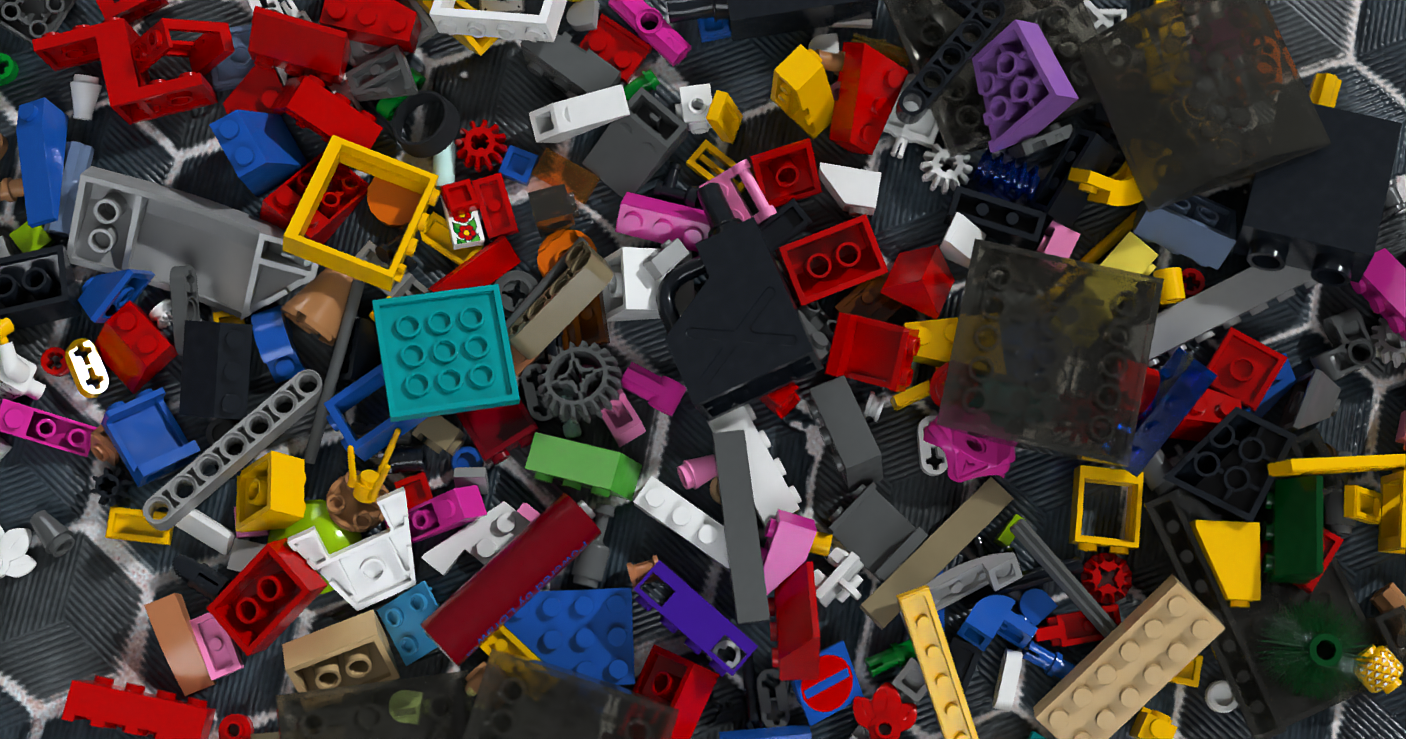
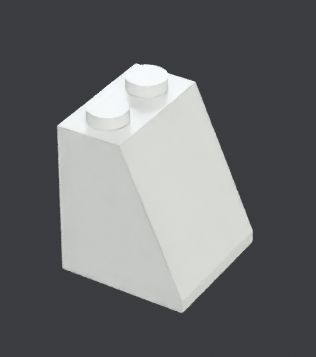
(634, 290)

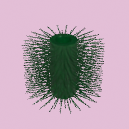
(1313, 649)

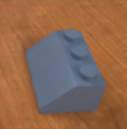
(1190, 228)

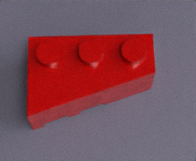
(865, 97)

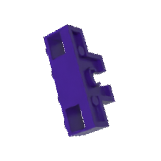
(694, 619)

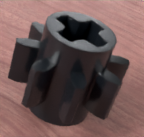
(105, 481)

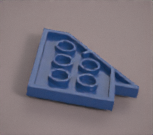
(581, 631)

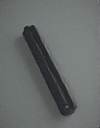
(1030, 578)

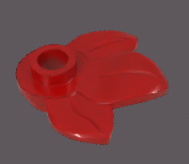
(884, 710)

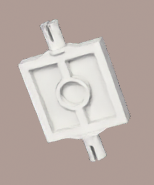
(921, 132)

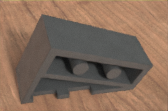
(569, 65)
(846, 433)

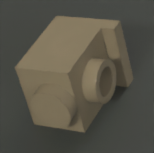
(439, 434)

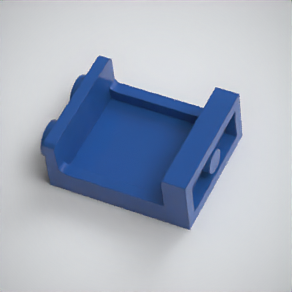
(148, 437)

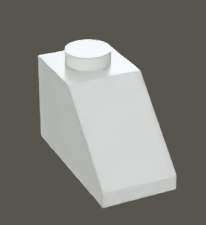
(851, 188)
(959, 240)

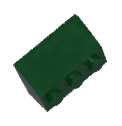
(1294, 530)

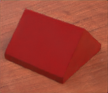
(786, 172)
(920, 280)

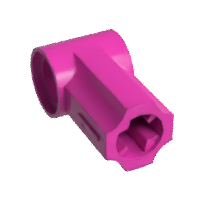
(660, 392)

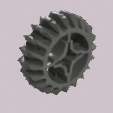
(562, 379)

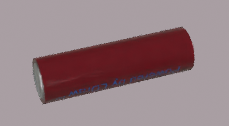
(511, 578)

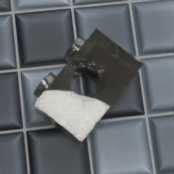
(553, 209)

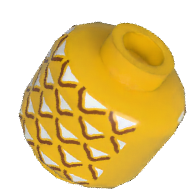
(1384, 669)

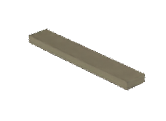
(937, 551)

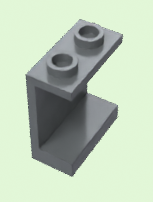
(875, 532)

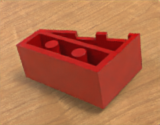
(374, 22)
(325, 112)

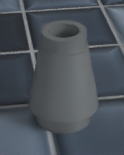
(52, 534)

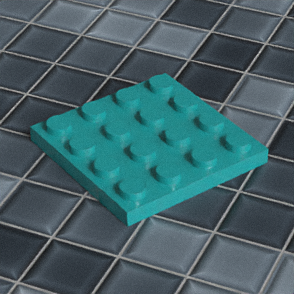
(445, 352)

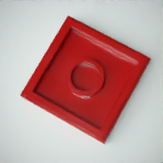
(1244, 368)

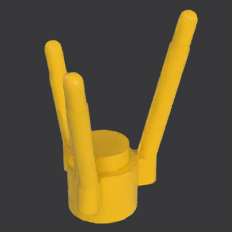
(369, 482)

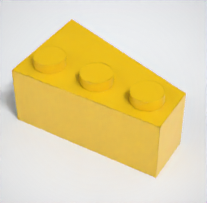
(804, 90)
(936, 340)

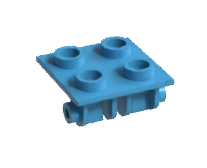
(403, 621)

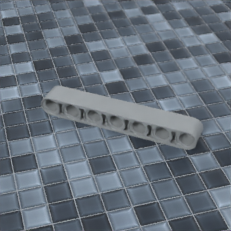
(231, 464)

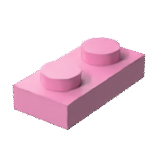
(216, 647)

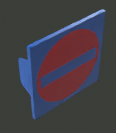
(833, 689)

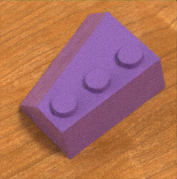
(1020, 84)

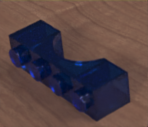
(1180, 387)

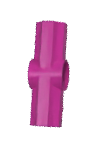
(662, 38)

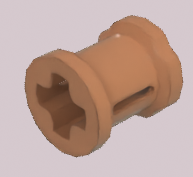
(638, 571)

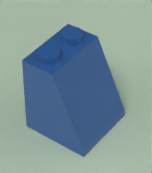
(259, 148)

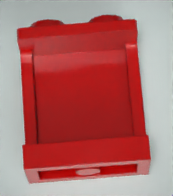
(873, 351)

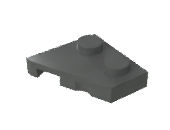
(382, 77)
(1052, 135)

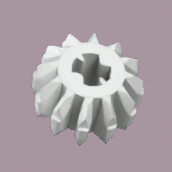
(953, 177)

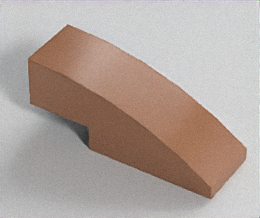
(178, 643)

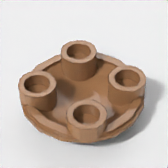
(349, 512)

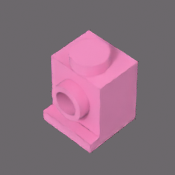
(1059, 242)

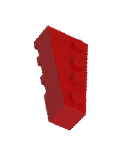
(137, 710)

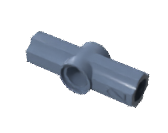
(76, 160)

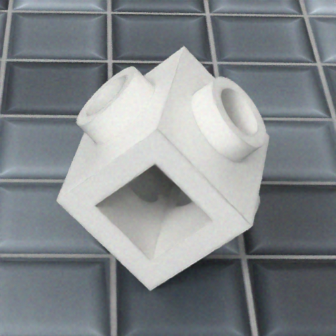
(694, 107)

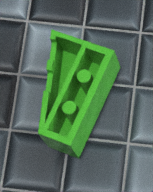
(583, 466)

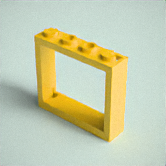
(380, 166)

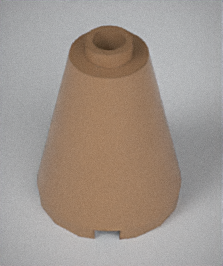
(320, 305)

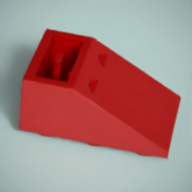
(340, 199)

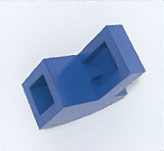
(276, 344)
(995, 616)

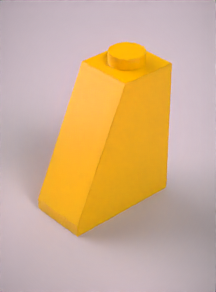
(1233, 557)

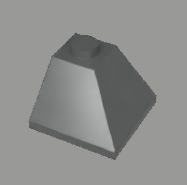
(1310, 401)

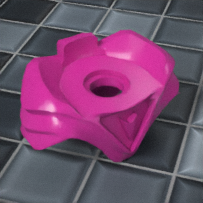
(969, 455)

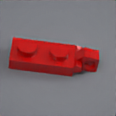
(1073, 627)

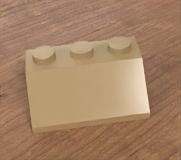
(341, 655)

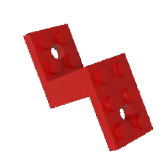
(128, 91)

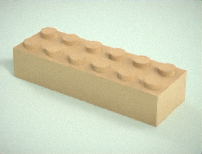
(1129, 665)

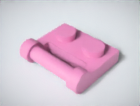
(734, 197)

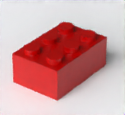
(266, 596)

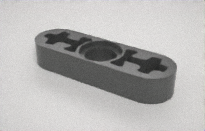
(184, 301)

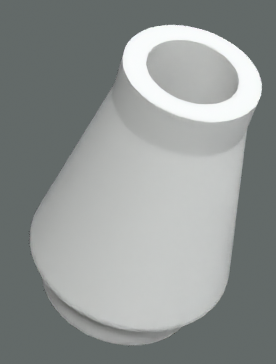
(84, 93)

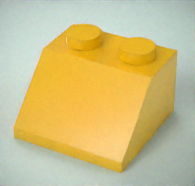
(270, 493)

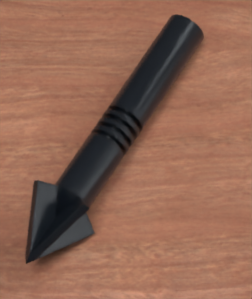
(749, 683)

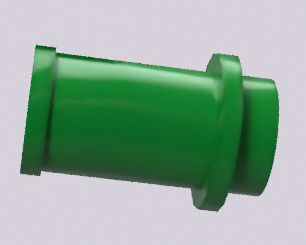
(646, 80)

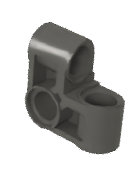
(1345, 332)

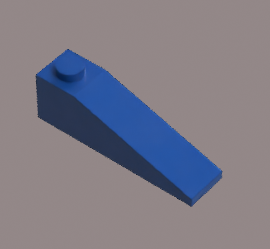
(41, 149)

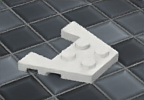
(480, 538)
(370, 567)

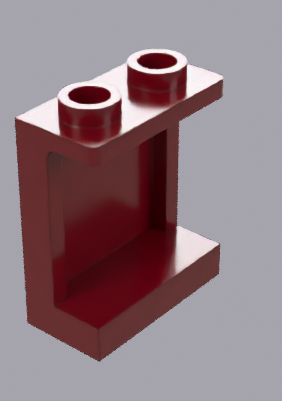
(499, 430)

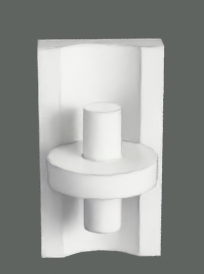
(843, 579)

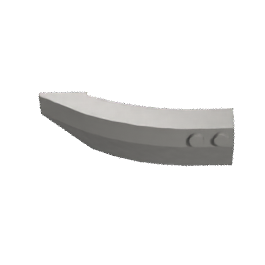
(153, 227)

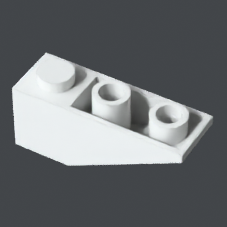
(578, 114)

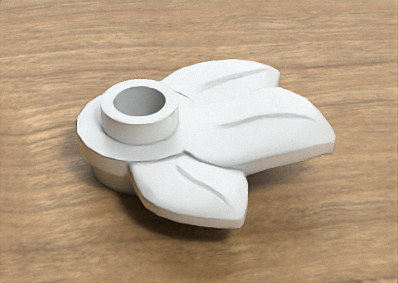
(13, 552)

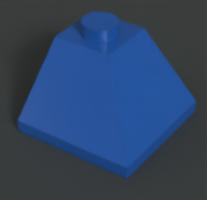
(111, 291)

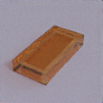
(558, 170)

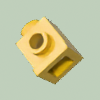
(1152, 725)

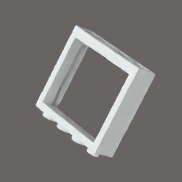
(498, 24)

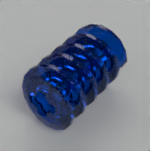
(1007, 175)

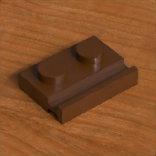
(869, 302)
(588, 325)

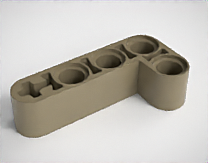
(561, 302)

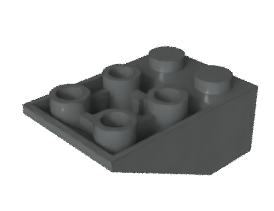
(33, 17)
(636, 144)

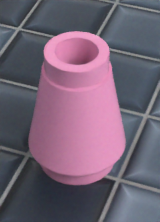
(697, 471)

